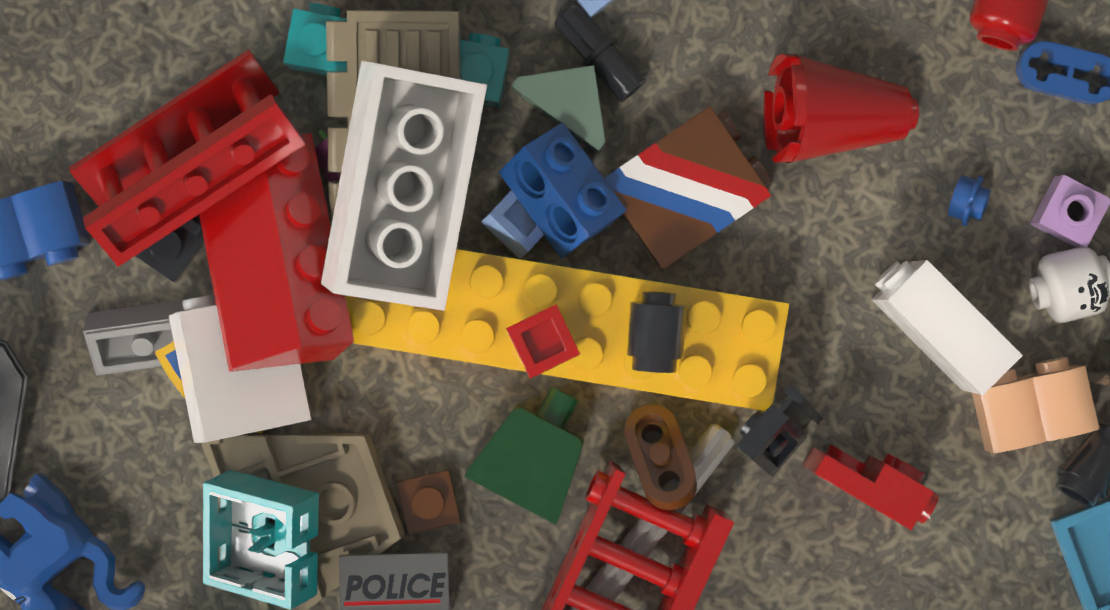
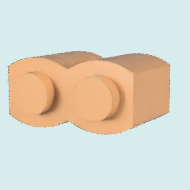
(1036, 407)

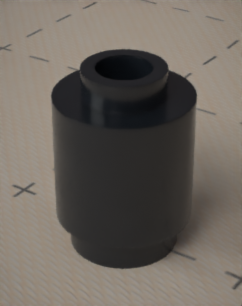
(656, 332)

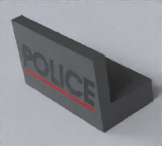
(395, 581)

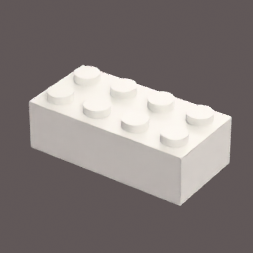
(403, 186)

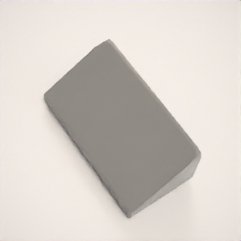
(129, 336)

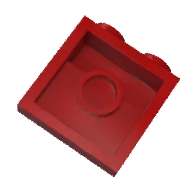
(884, 485)

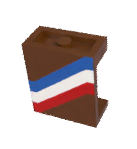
(689, 186)

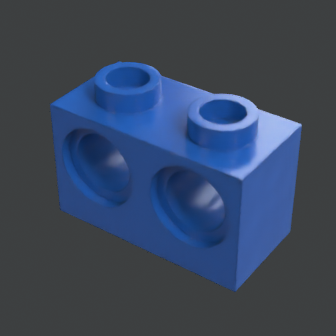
(562, 190)

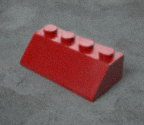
(268, 266)

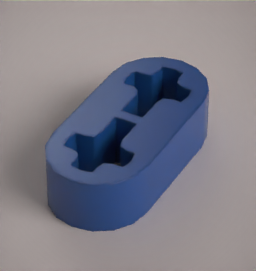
(1064, 85)

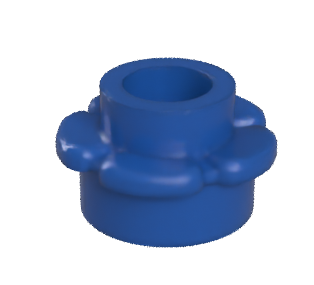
(969, 199)

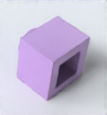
(1053, 214)

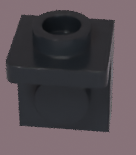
(176, 250)

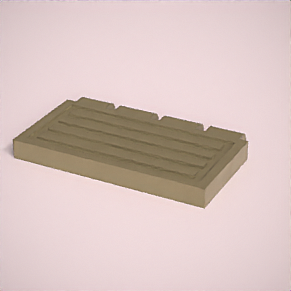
(397, 38)

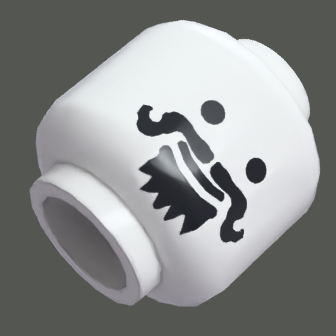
(1071, 284)

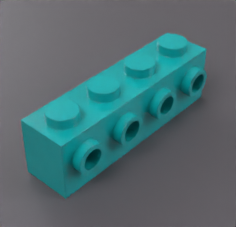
(305, 51)

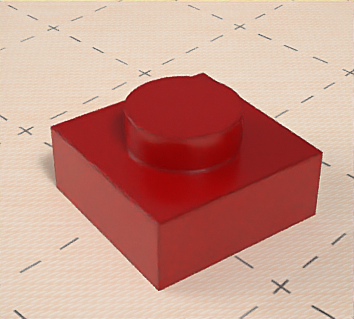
(543, 341)

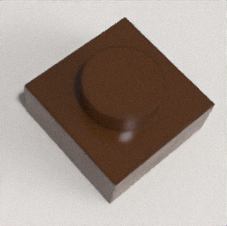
(429, 501)

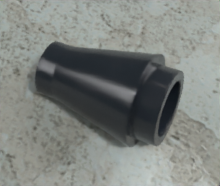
(1087, 470)

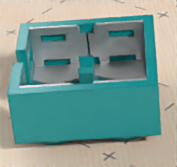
(242, 530)

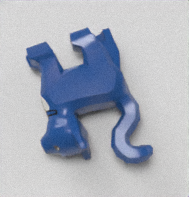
(50, 545)

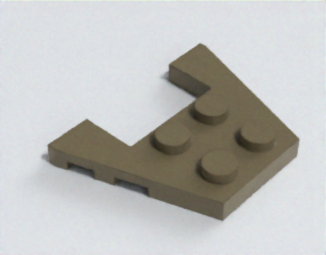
(344, 469)

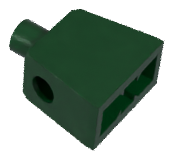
(532, 456)

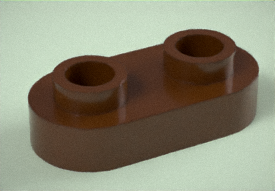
(662, 459)

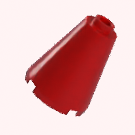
(831, 110)

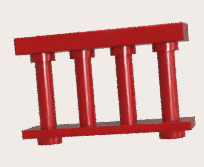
(184, 158)
(678, 582)

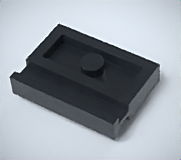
(777, 433)

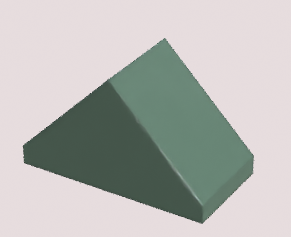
(567, 98)

